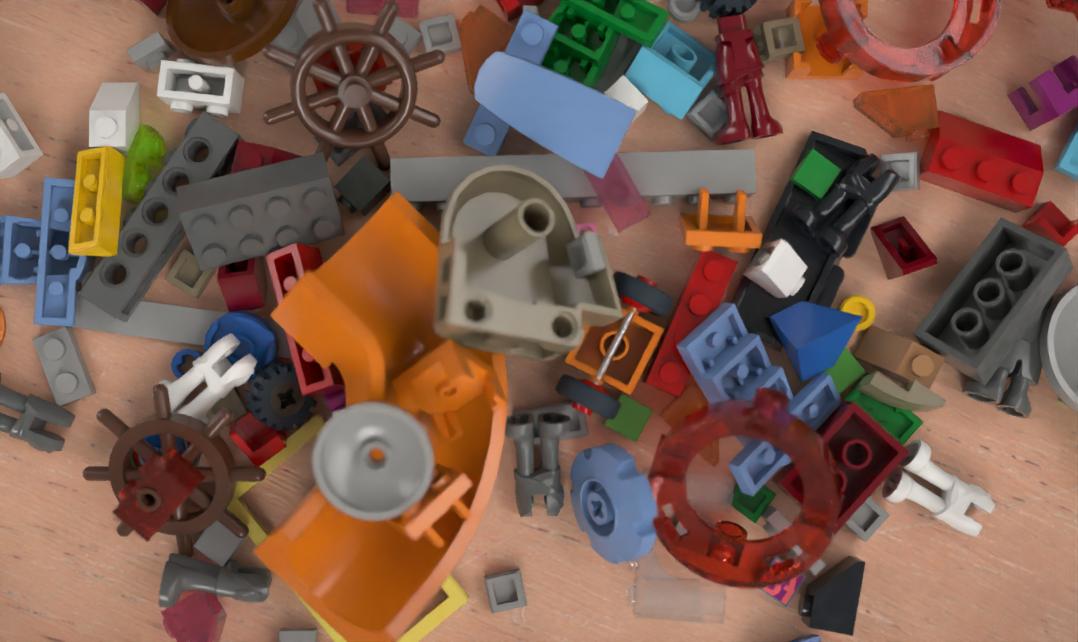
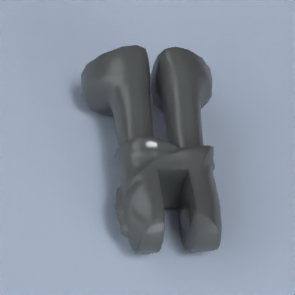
(34, 417)
(546, 477)
(233, 580)

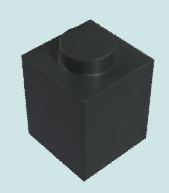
(363, 187)

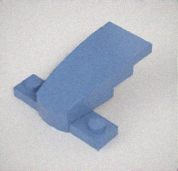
(544, 104)
(38, 255)
(732, 366)

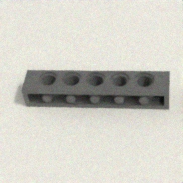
(161, 237)

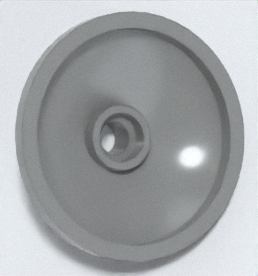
(368, 485)

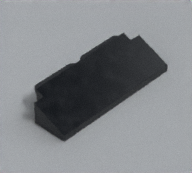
(823, 274)

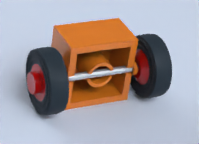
(616, 351)

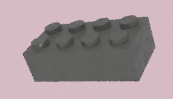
(260, 211)
(994, 299)

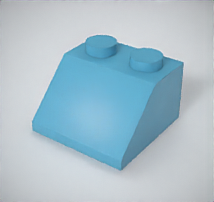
(673, 70)

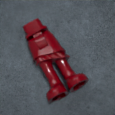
(738, 67)

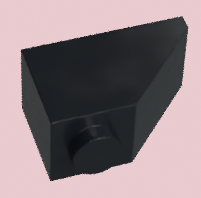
(834, 598)

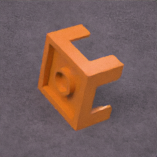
(810, 63)
(444, 384)

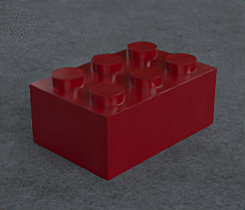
(861, 453)

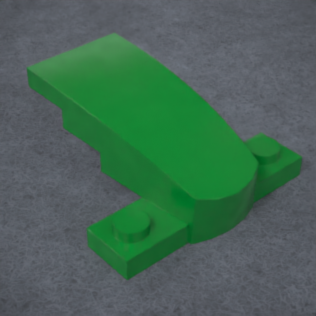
(592, 30)

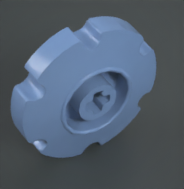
(613, 503)

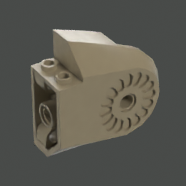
(508, 269)

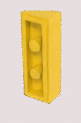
(97, 202)

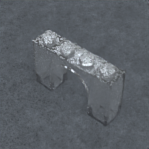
(669, 597)

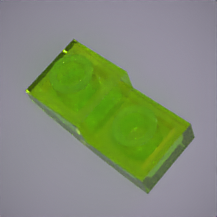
(143, 154)

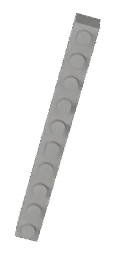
(657, 175)

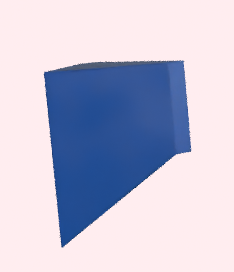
(813, 336)

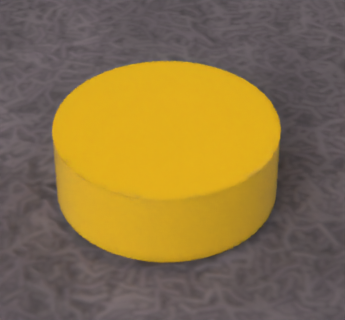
(859, 306)

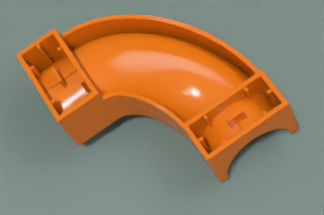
(375, 320)

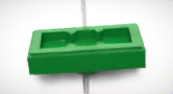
(895, 421)

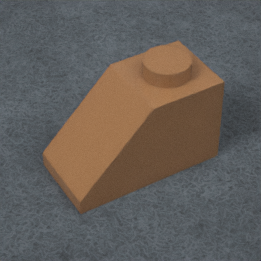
(898, 357)

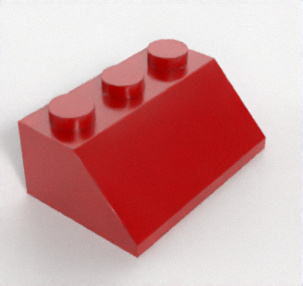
(982, 163)

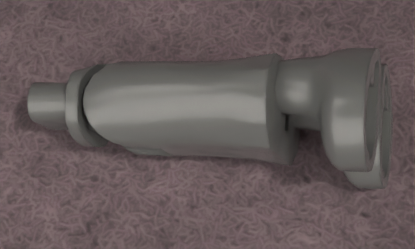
(1021, 366)

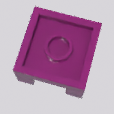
(1052, 95)

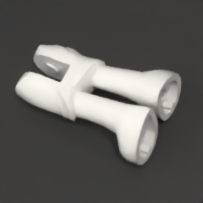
(219, 376)
(955, 494)

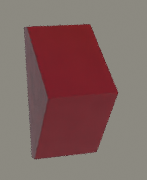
(901, 248)

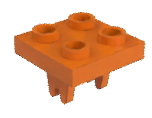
(710, 230)
(442, 493)

